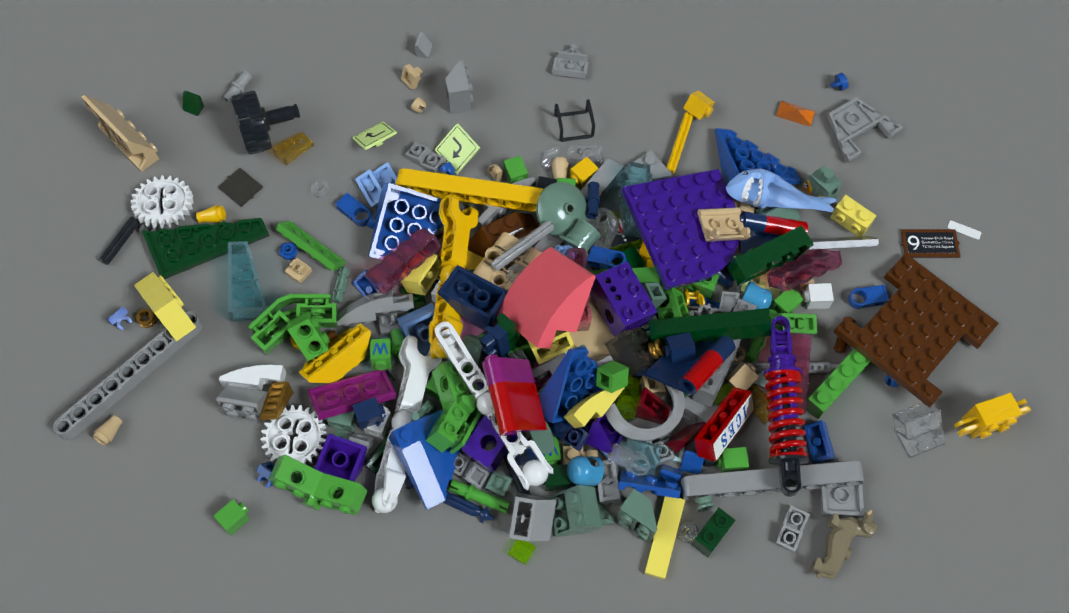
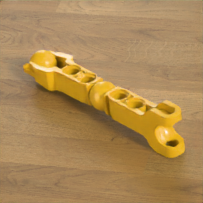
(454, 252)

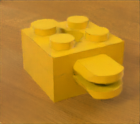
(992, 416)

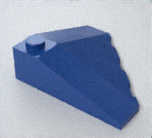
(741, 156)
(400, 216)
(569, 384)
(424, 464)

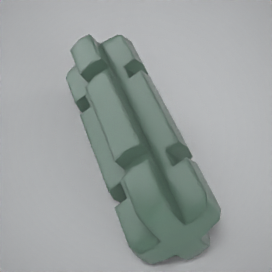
(341, 284)

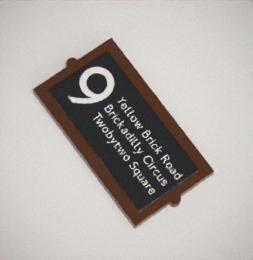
(930, 243)

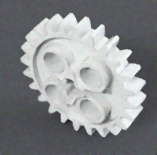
(148, 202)
(312, 439)

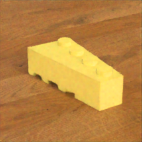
(165, 305)

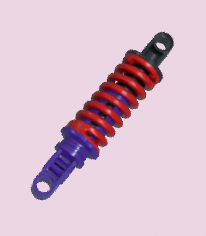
(783, 408)

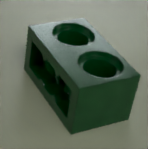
(713, 532)

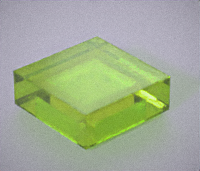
(522, 551)

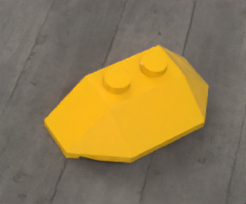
(343, 355)

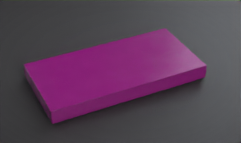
(341, 395)

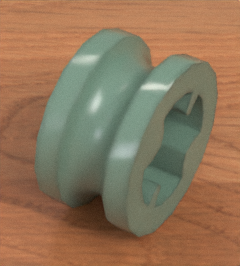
(705, 503)

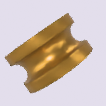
(144, 312)
(656, 348)

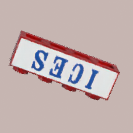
(724, 424)

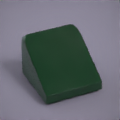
(192, 103)

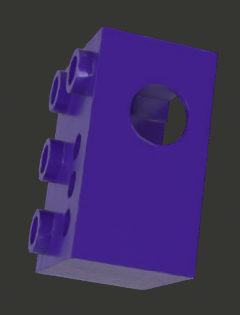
(625, 298)
(483, 435)

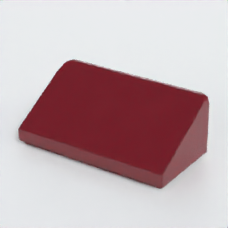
(684, 436)

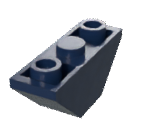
(573, 436)

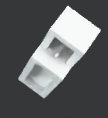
(254, 376)

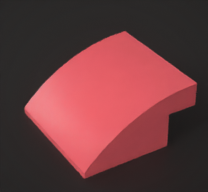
(548, 297)

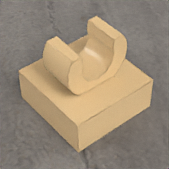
(411, 76)
(298, 270)

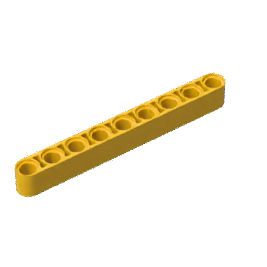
(470, 189)

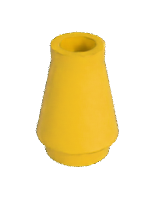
(212, 215)

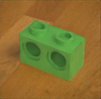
(673, 306)
(799, 323)
(305, 337)

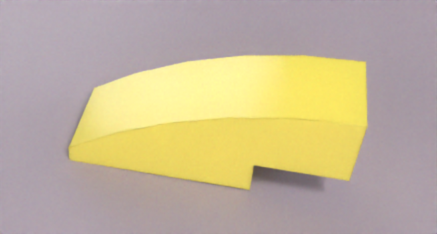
(591, 407)

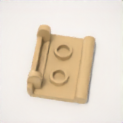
(722, 224)

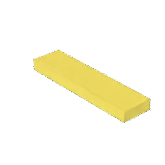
(665, 537)

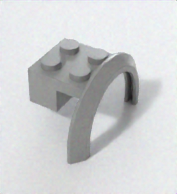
(645, 430)

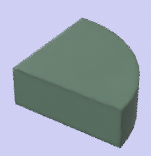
(605, 516)

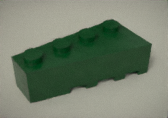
(769, 255)

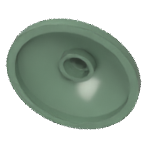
(553, 207)

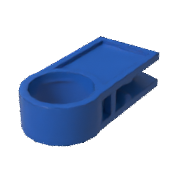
(351, 207)
(602, 257)
(872, 296)

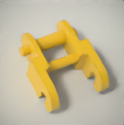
(697, 296)

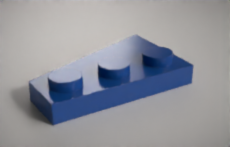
(642, 483)

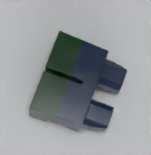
(500, 338)

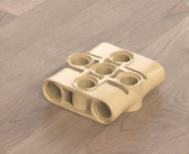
(503, 243)

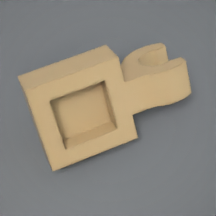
(569, 453)

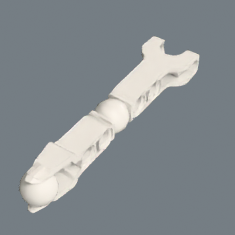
(410, 397)
(534, 471)

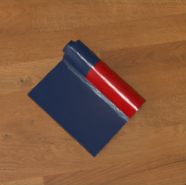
(765, 228)
(692, 375)

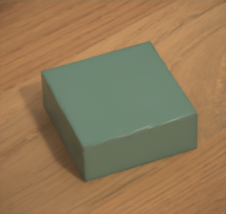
(498, 484)

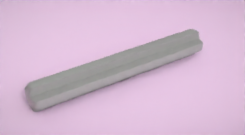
(522, 245)

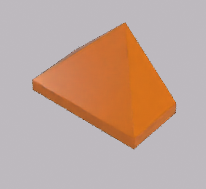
(795, 113)

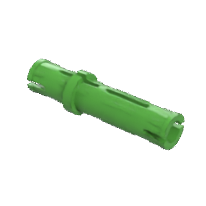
(757, 344)
(479, 496)

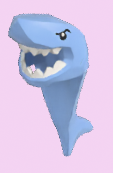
(767, 189)

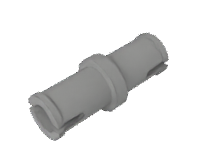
(237, 87)

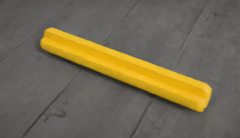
(679, 142)

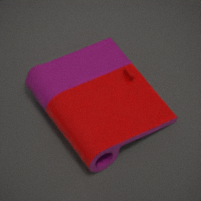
(513, 395)

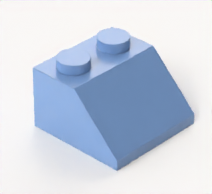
(417, 325)

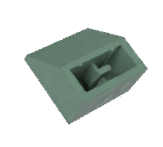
(576, 511)
(638, 516)

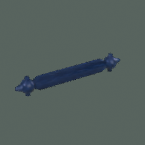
(461, 504)

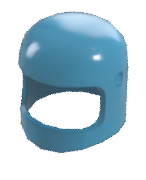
(757, 295)
(583, 473)

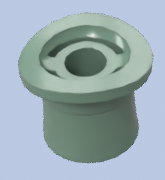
(581, 235)

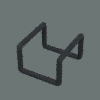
(588, 108)

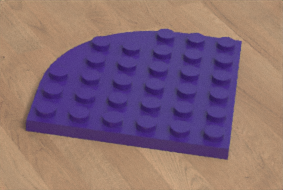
(672, 229)

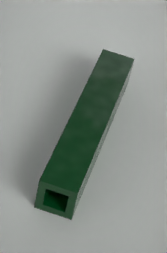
(712, 326)

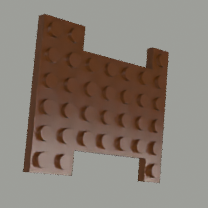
(917, 328)

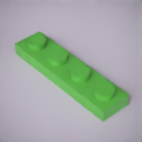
(310, 245)

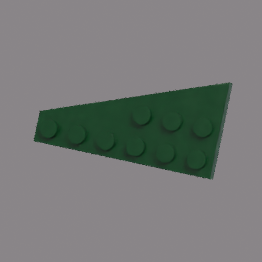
(196, 244)

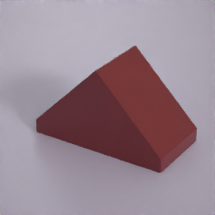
(652, 408)

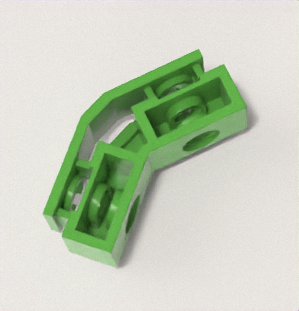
(277, 322)
(458, 406)
(317, 487)

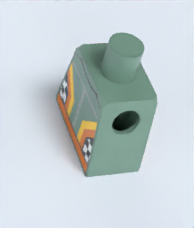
(822, 184)

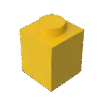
(699, 105)
(583, 172)

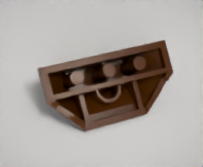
(515, 224)

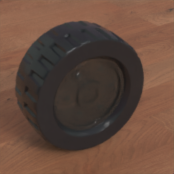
(256, 122)

